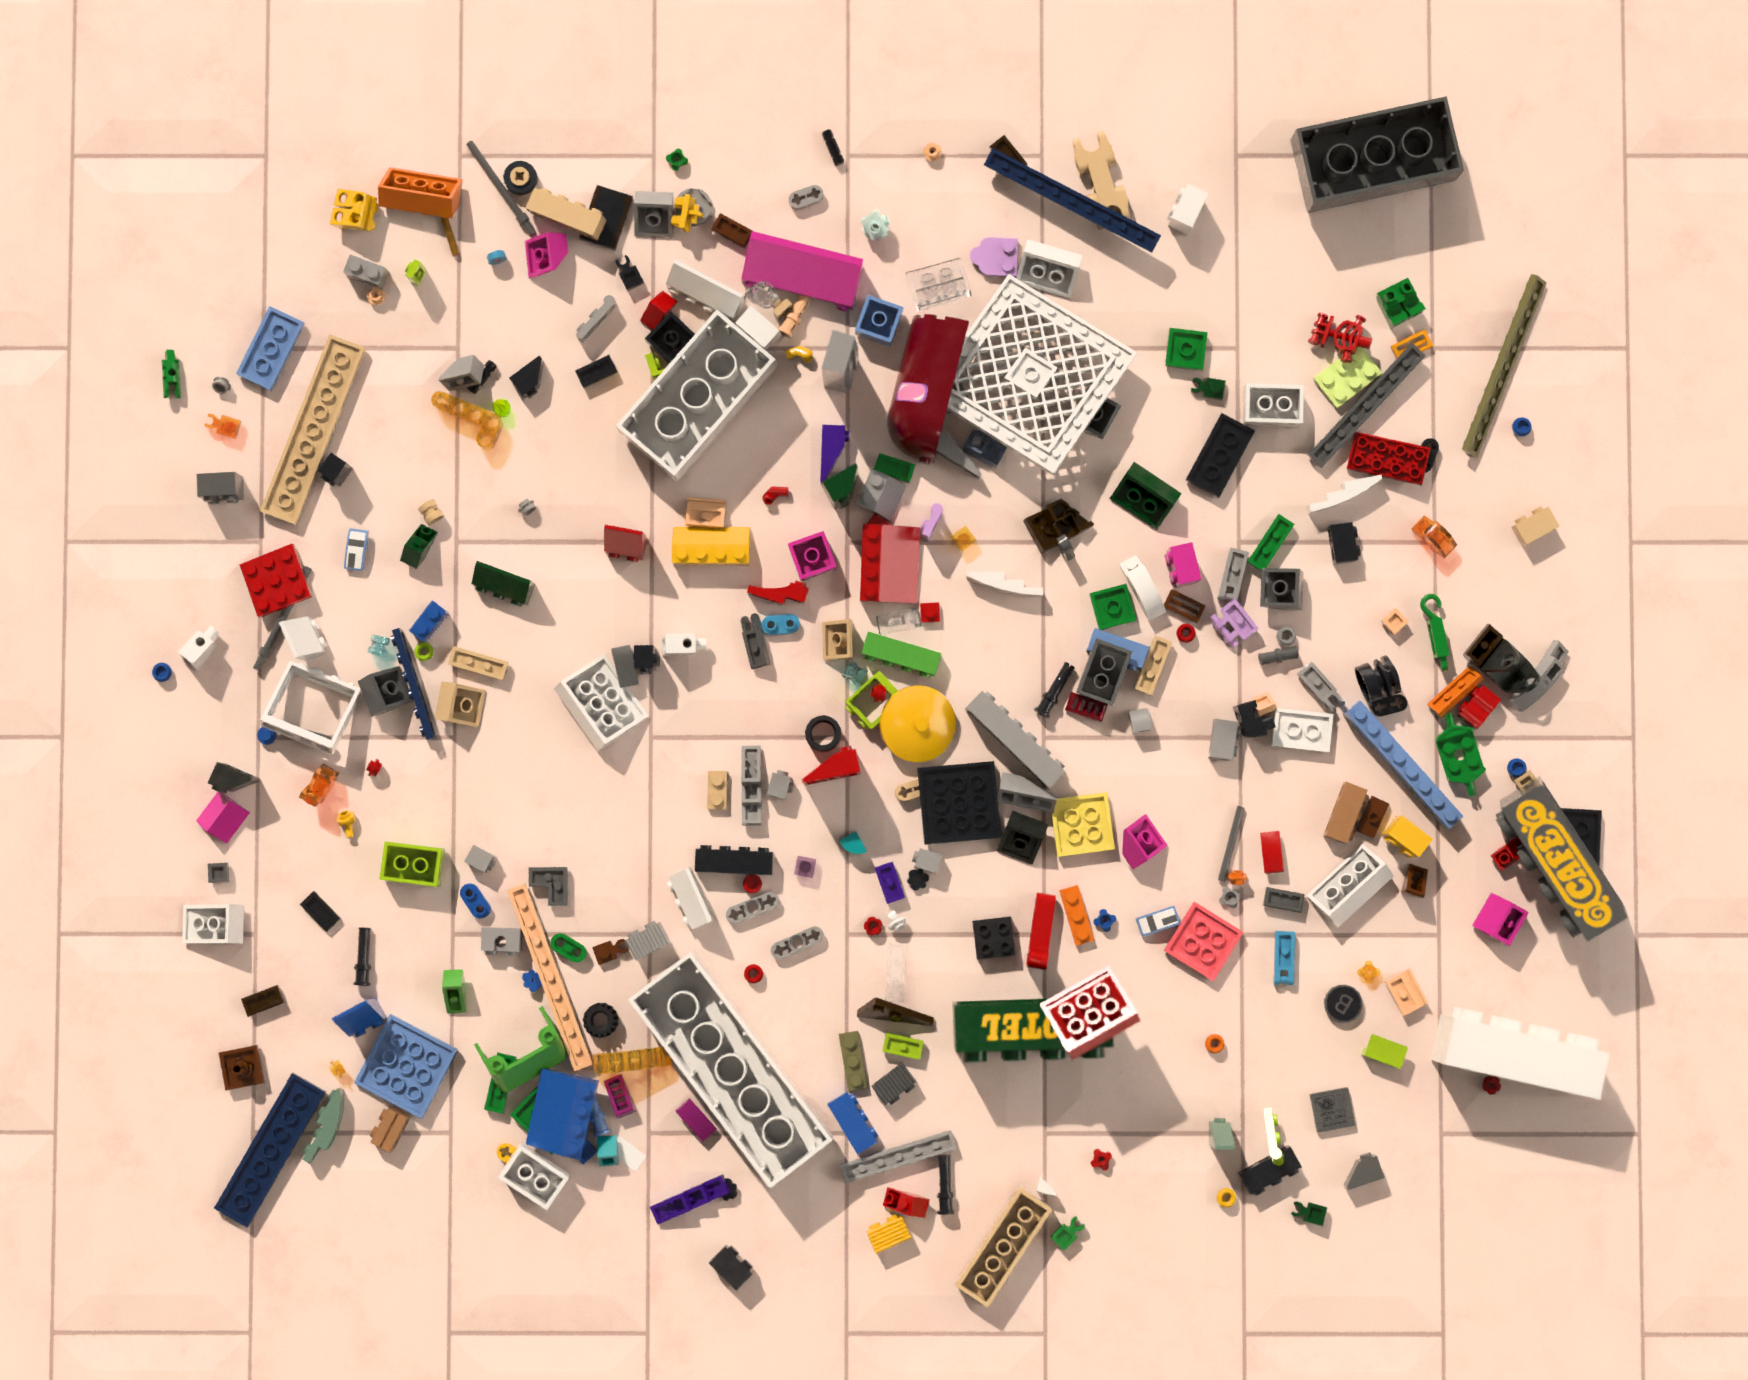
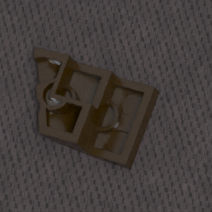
(1053, 522)

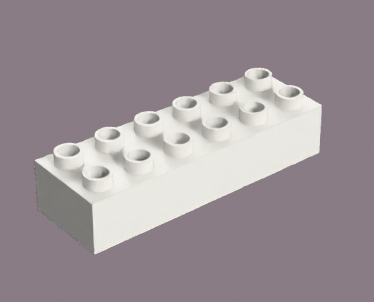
(731, 1069)

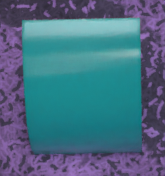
(853, 844)
(607, 1151)

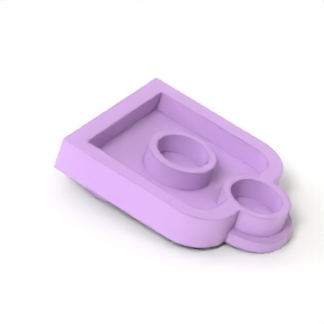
(996, 256)

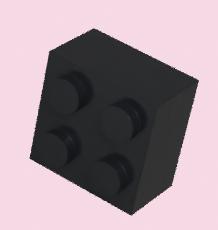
(669, 337)

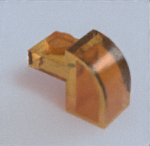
(1435, 535)
(320, 785)

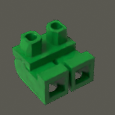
(1399, 303)

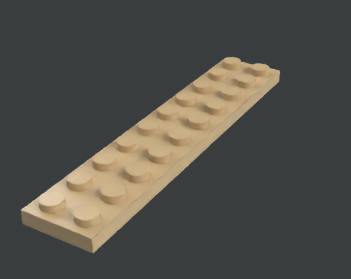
(312, 429)

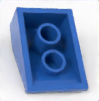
(360, 1017)

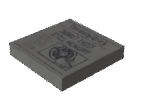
(1332, 1109)

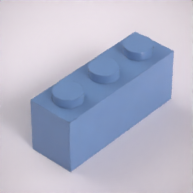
(1139, 650)

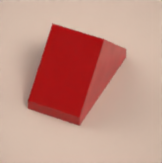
(658, 309)

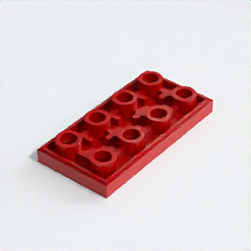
(1388, 458)

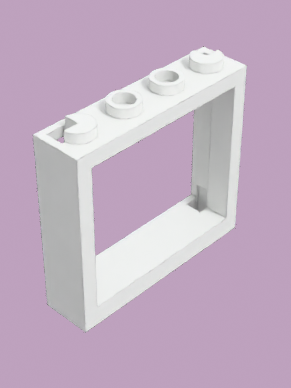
(297, 733)

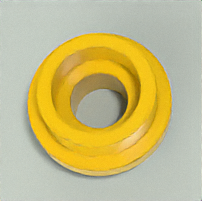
(1230, 1202)

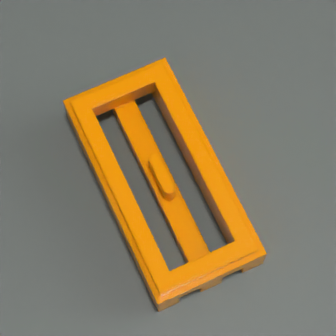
(1426, 339)

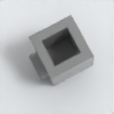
(780, 785)

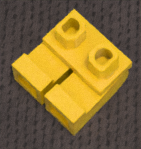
(356, 210)

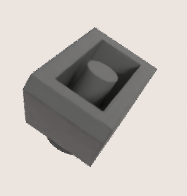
(1364, 1171)

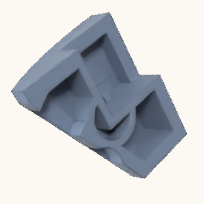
(984, 448)

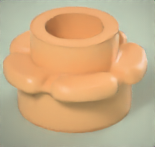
(927, 152)
(379, 299)

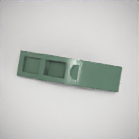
(330, 1119)

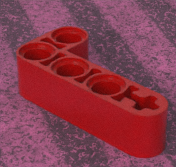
(1041, 931)

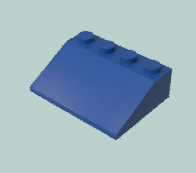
(562, 1113)

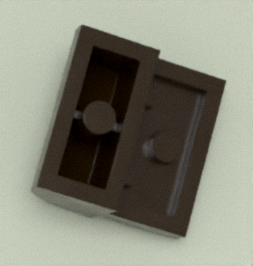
(1483, 646)

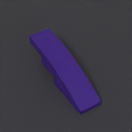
(690, 1199)

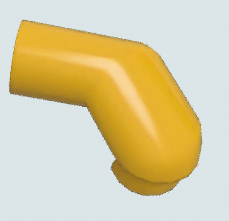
(800, 351)

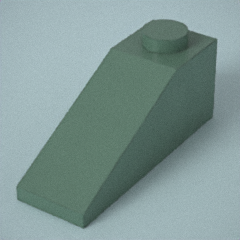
(1221, 1135)

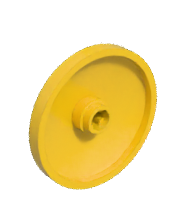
(917, 723)

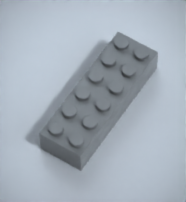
(840, 361)
(1015, 740)

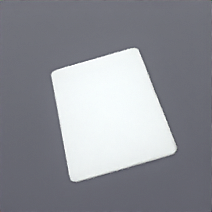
(629, 1154)

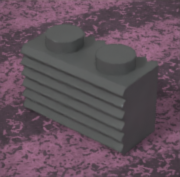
(894, 1083)

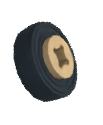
(524, 183)

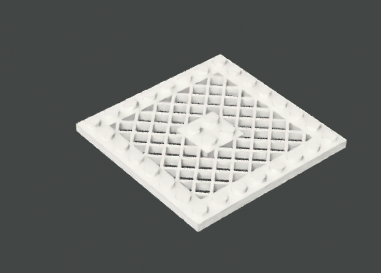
(1033, 374)

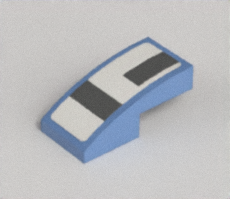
(356, 549)
(1157, 921)

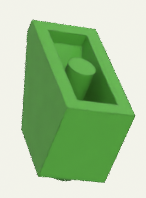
(454, 991)

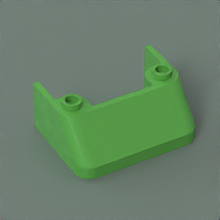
(524, 1069)

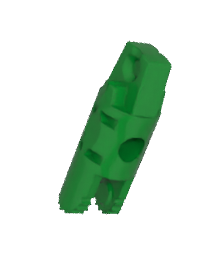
(170, 365)

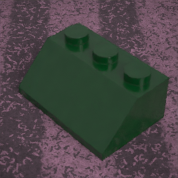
(841, 487)
(1145, 495)
(502, 584)

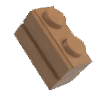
(390, 1129)

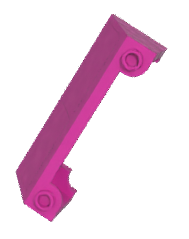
(803, 270)

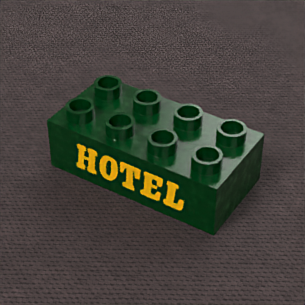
(1008, 1028)

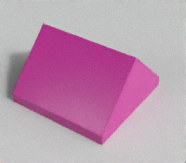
(222, 817)

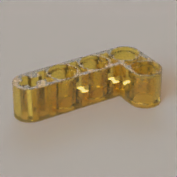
(465, 415)
(630, 1060)

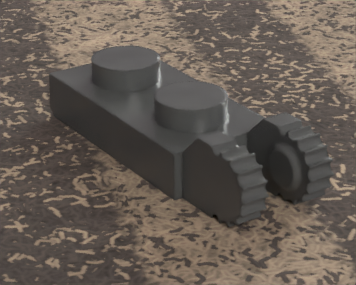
(754, 641)

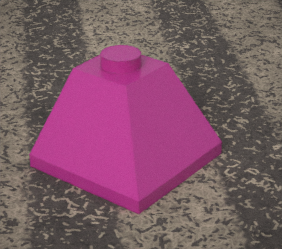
(545, 253)
(1141, 842)

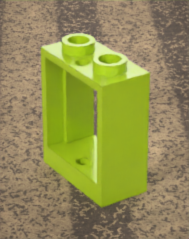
(865, 723)

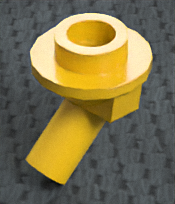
(347, 818)

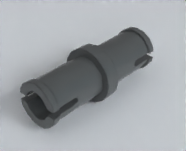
(1278, 655)

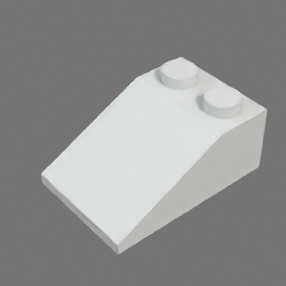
(303, 638)
(213, 924)

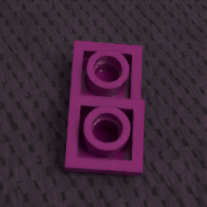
(696, 1119)

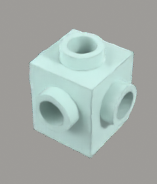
(875, 218)

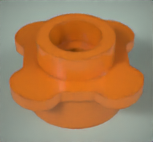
(1237, 877)

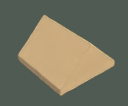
(837, 640)

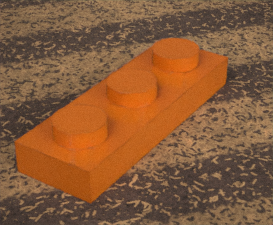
(1455, 691)
(1076, 915)

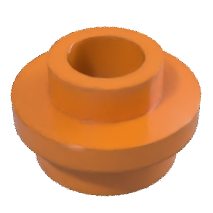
(1219, 1048)

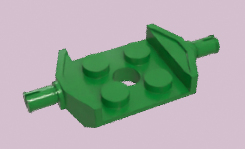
(1462, 738)

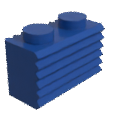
(429, 621)

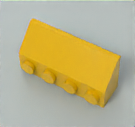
(711, 546)

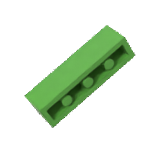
(900, 653)

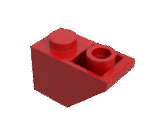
(906, 1202)

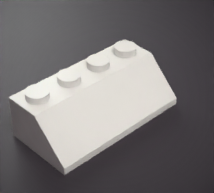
(704, 290)
(1350, 885)

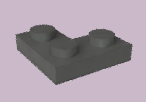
(555, 878)

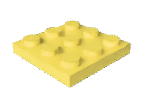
(1082, 824)

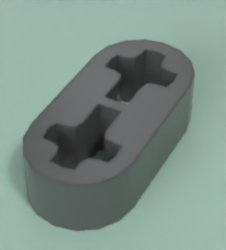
(1065, 547)

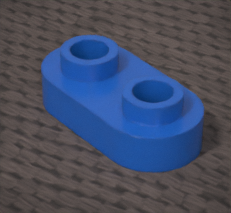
(475, 900)

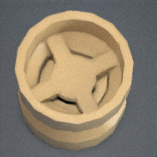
(430, 510)

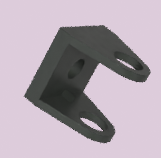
(1510, 677)

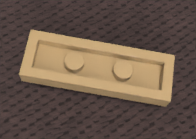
(478, 663)
(1153, 665)

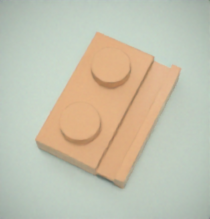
(705, 512)
(1406, 992)

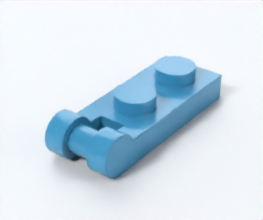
(1284, 957)

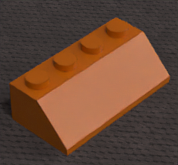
(419, 192)

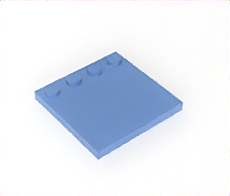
(406, 1066)

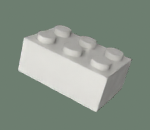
(1273, 405)
(533, 1176)

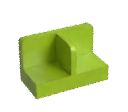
(1385, 1051)

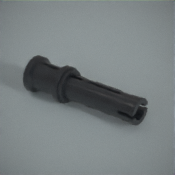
(1050, 697)
(359, 967)
(945, 1195)

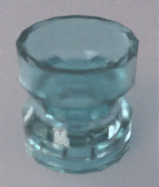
(378, 645)
(854, 673)

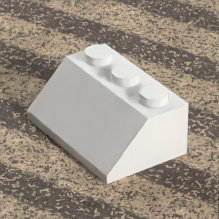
(1048, 268)
(690, 898)

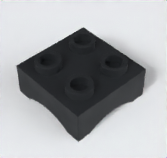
(993, 937)

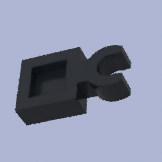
(630, 275)

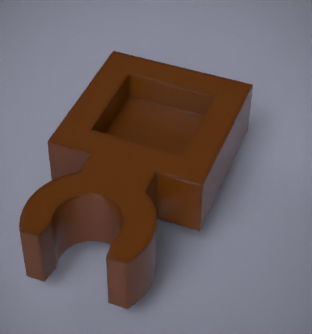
(607, 952)

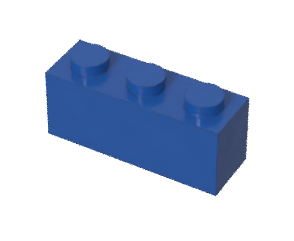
(853, 1122)

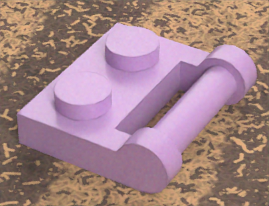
(928, 526)

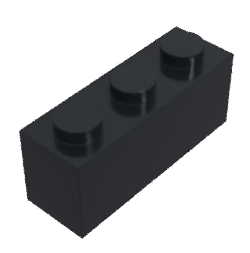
(1264, 1171)

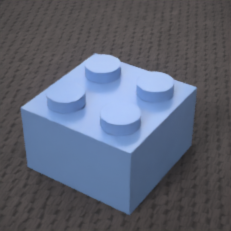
(879, 320)

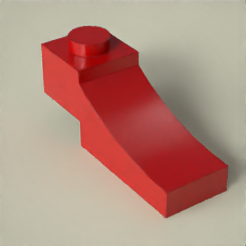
(795, 591)

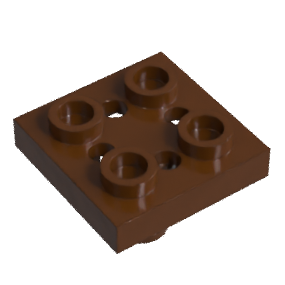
(233, 1077)

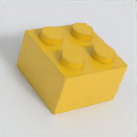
(1407, 837)

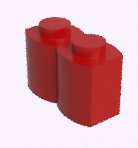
(1478, 707)

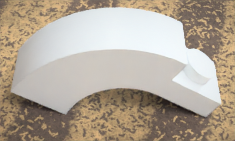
(1143, 587)

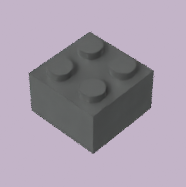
(220, 487)

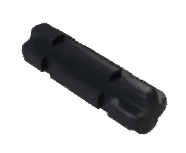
(833, 147)
(489, 366)

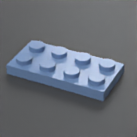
(270, 348)

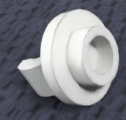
(897, 923)

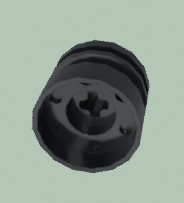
(1382, 677)

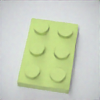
(1344, 380)

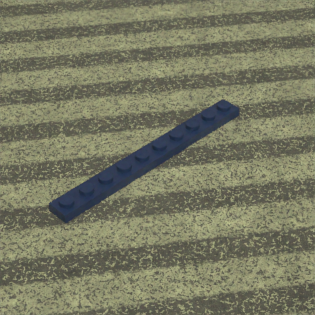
(1072, 200)

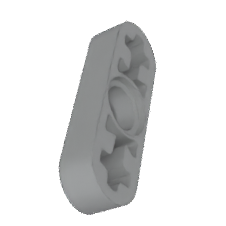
(759, 911)
(794, 950)

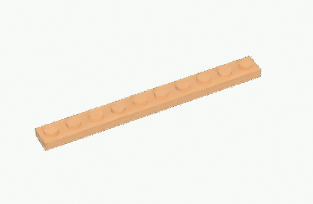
(550, 977)

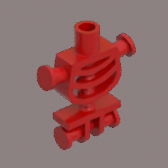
(1359, 340)

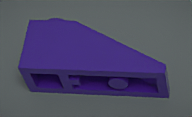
(832, 446)

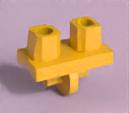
(689, 213)

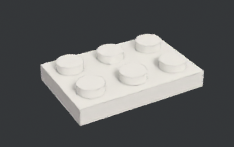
(1302, 730)

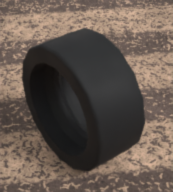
(819, 719)

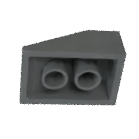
(1104, 672)

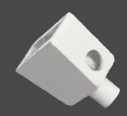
(673, 644)
(195, 654)

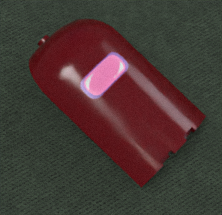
(925, 384)

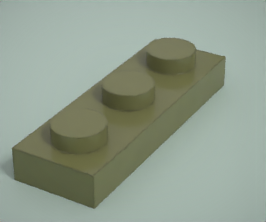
(852, 1060)

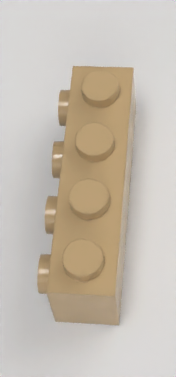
(565, 213)

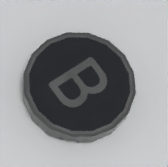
(1343, 1003)

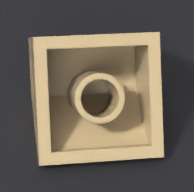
(459, 704)

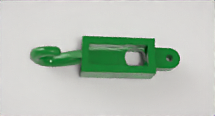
(1436, 632)

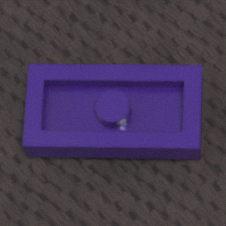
(889, 882)

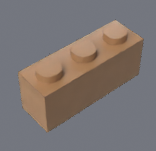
(1346, 813)

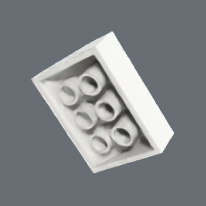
(599, 703)

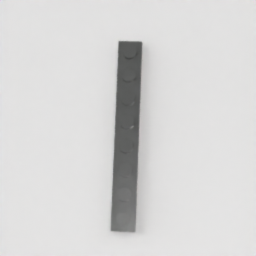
(1366, 405)

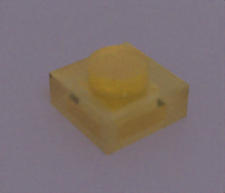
(963, 538)

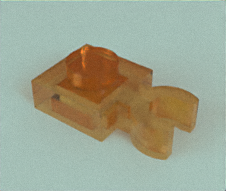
(225, 426)

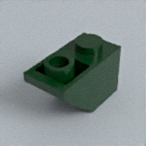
(418, 546)

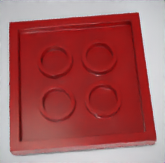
(275, 580)

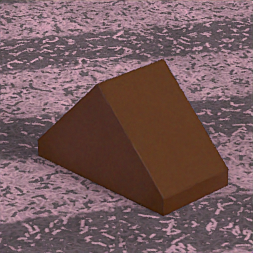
(1415, 881)

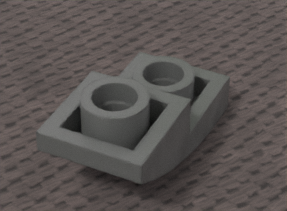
(624, 666)

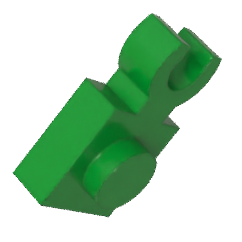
(1065, 1236)

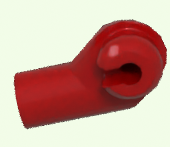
(772, 493)

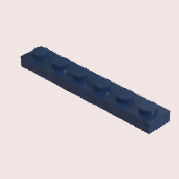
(415, 692)

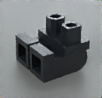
(1251, 725)

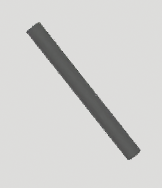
(1231, 843)

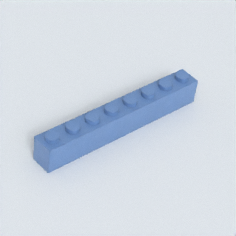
(1403, 765)

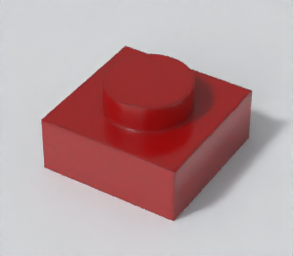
(929, 612)

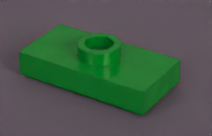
(894, 467)

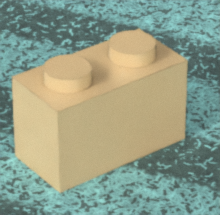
(1535, 526)

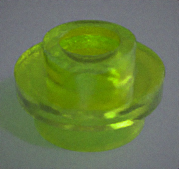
(501, 407)

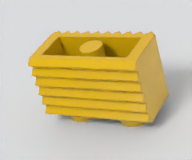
(888, 1233)

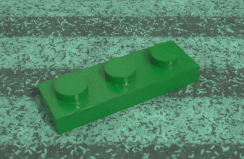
(1270, 542)
(495, 1098)

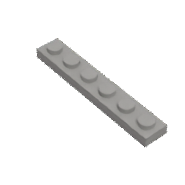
(898, 1156)

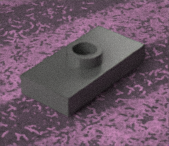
(1283, 899)

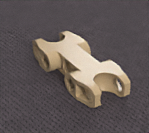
(1097, 166)

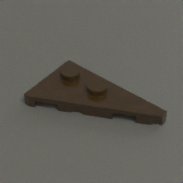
(885, 1010)

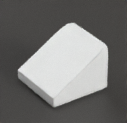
(1044, 1187)

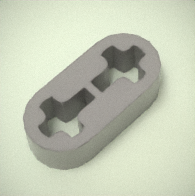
(807, 201)

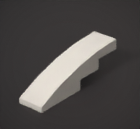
(1349, 490)
(997, 581)

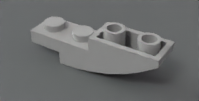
(1549, 670)

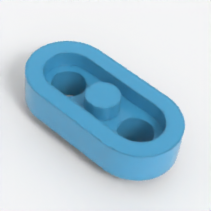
(780, 624)

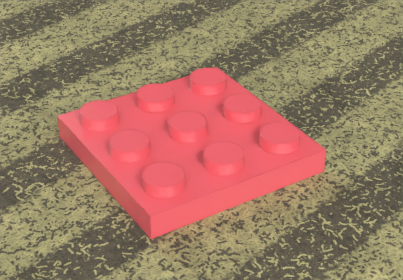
(1203, 941)

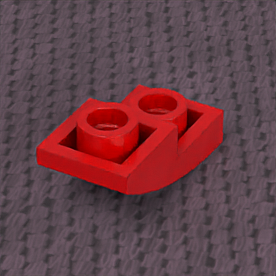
(1271, 852)
(1507, 854)

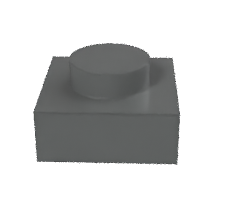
(218, 872)

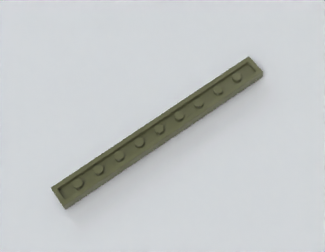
(1504, 365)

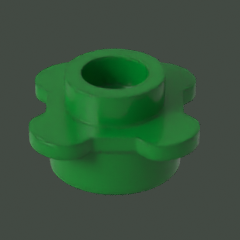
(677, 164)

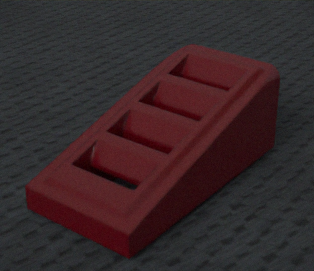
(1099, 718)

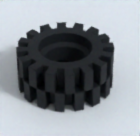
(609, 1012)

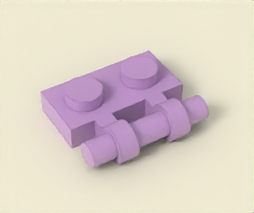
(1238, 619)

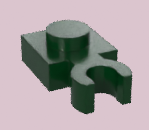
(1212, 388)
(1313, 1213)

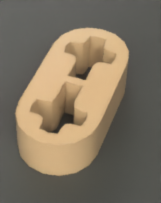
(909, 785)

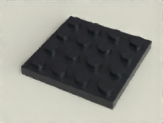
(959, 802)

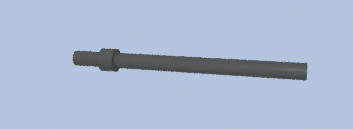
(521, 217)
(265, 651)

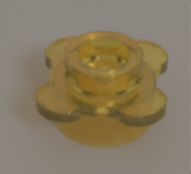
(1368, 967)
(337, 1068)

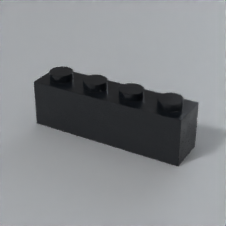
(733, 861)

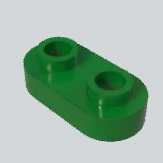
(568, 948)

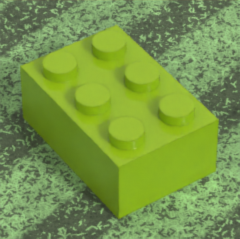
(412, 864)

